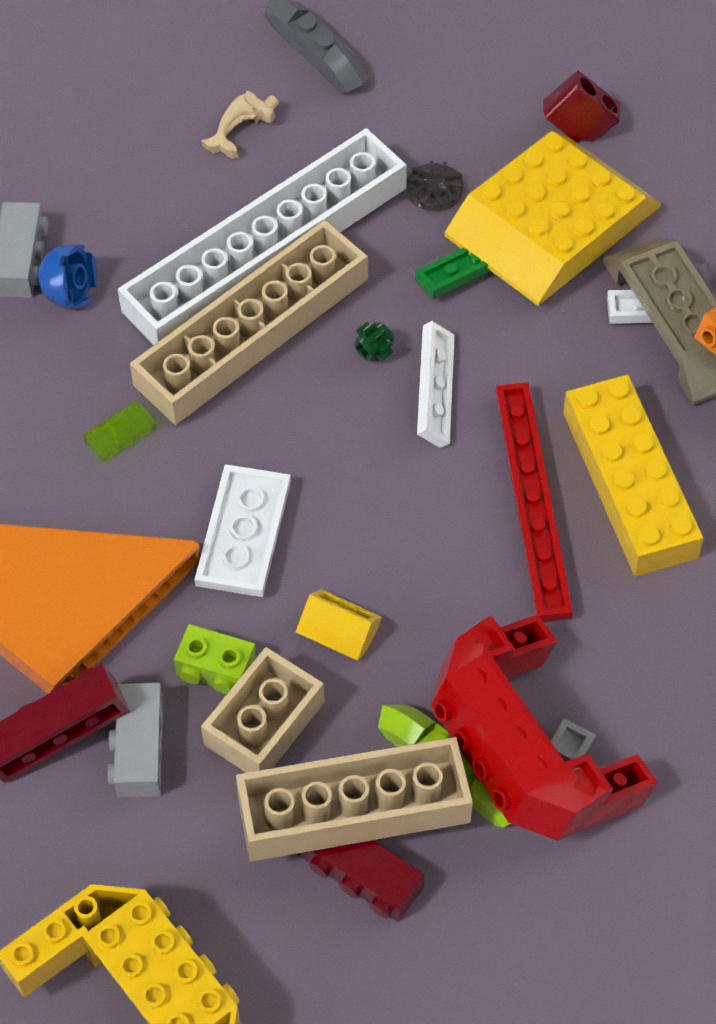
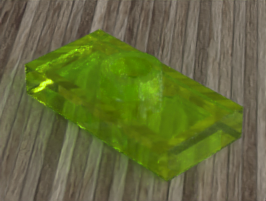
(119, 431)

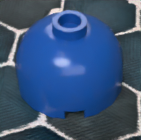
(67, 275)

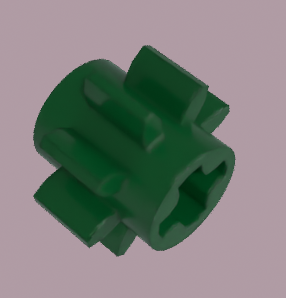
(374, 341)

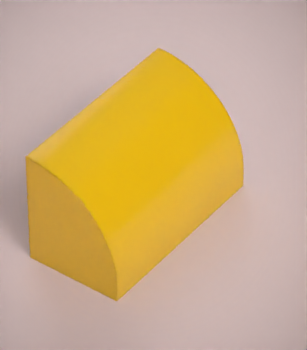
(338, 624)

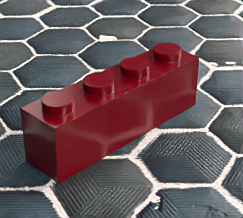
(59, 720)
(371, 873)

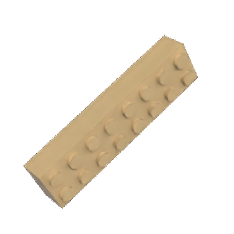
(249, 321)

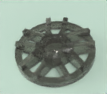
(434, 186)

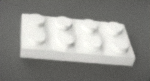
(243, 530)

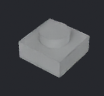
(572, 740)

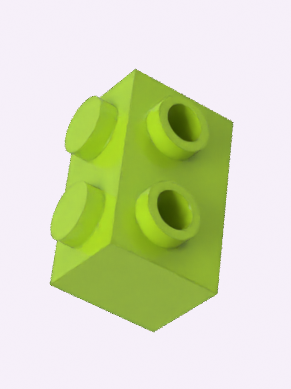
(212, 658)

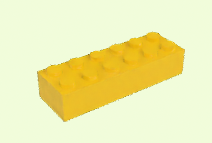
(632, 475)

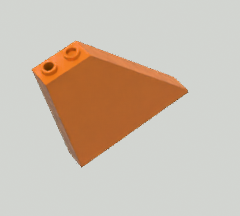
(79, 594)

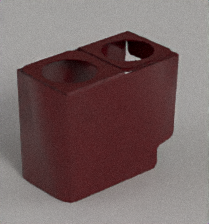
(581, 109)

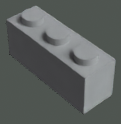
(20, 247)
(138, 742)

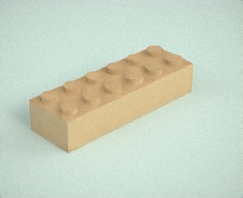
(353, 799)

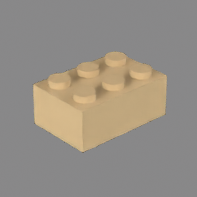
(263, 713)

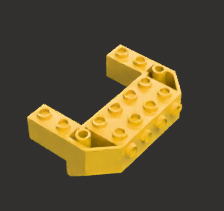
(137, 948)

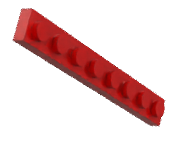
(533, 502)

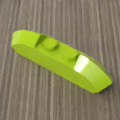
(409, 726)

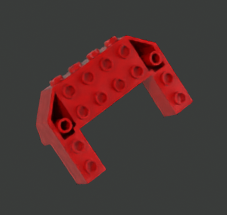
(510, 747)

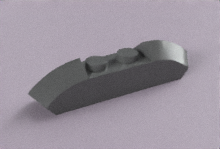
(316, 44)

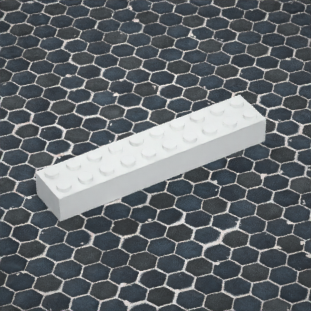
(333, 188)

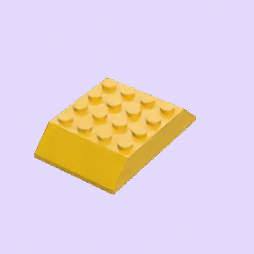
(548, 216)

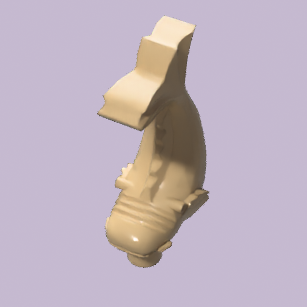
(241, 109)

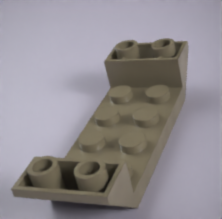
(675, 303)

